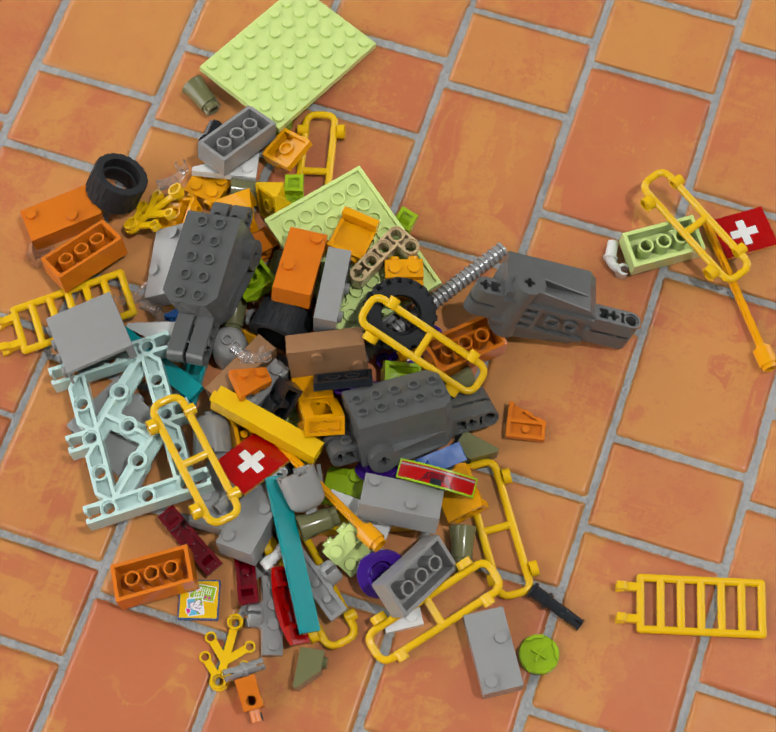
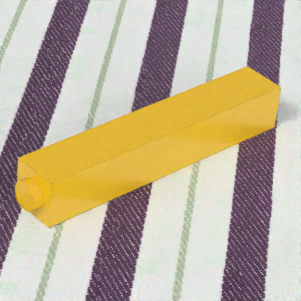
(266, 425)

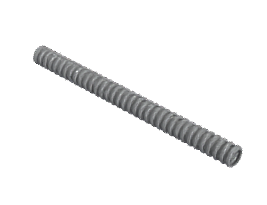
(448, 290)

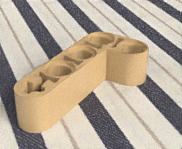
(374, 255)

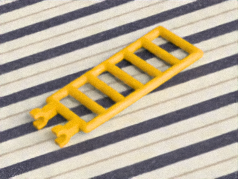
(13, 318)
(701, 630)

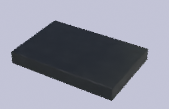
(342, 379)

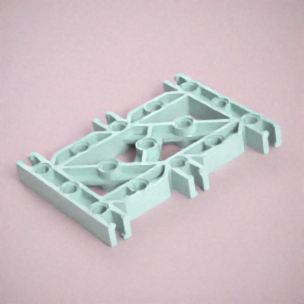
(123, 495)

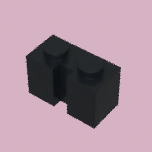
(284, 398)

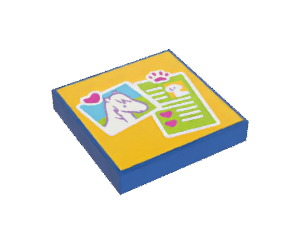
(201, 603)

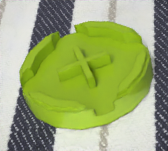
(538, 654)

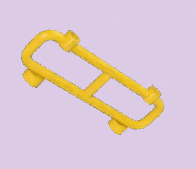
(337, 131)
(711, 271)
(373, 334)
(199, 508)
(465, 568)
(529, 569)
(349, 616)

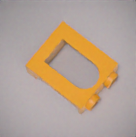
(317, 420)

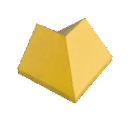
(271, 198)

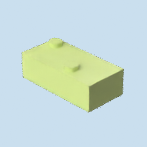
(658, 246)

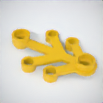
(153, 210)
(226, 656)

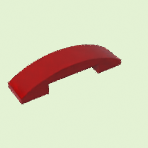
(284, 607)

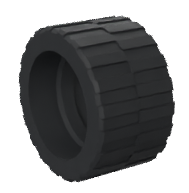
(112, 198)
(277, 320)

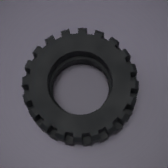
(418, 295)

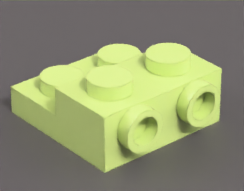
(345, 548)

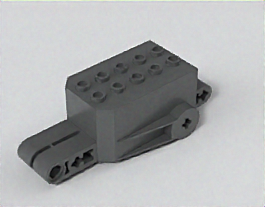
(209, 277)
(548, 303)
(404, 420)

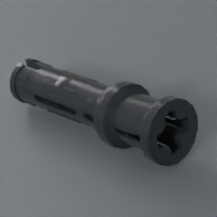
(547, 600)

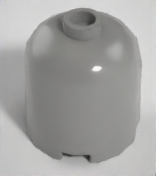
(225, 338)
(216, 431)
(302, 489)

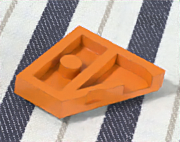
(249, 381)
(523, 425)

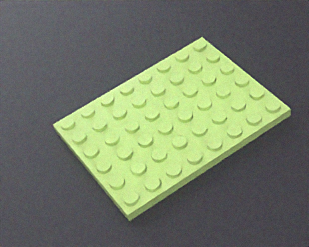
(288, 58)
(321, 214)

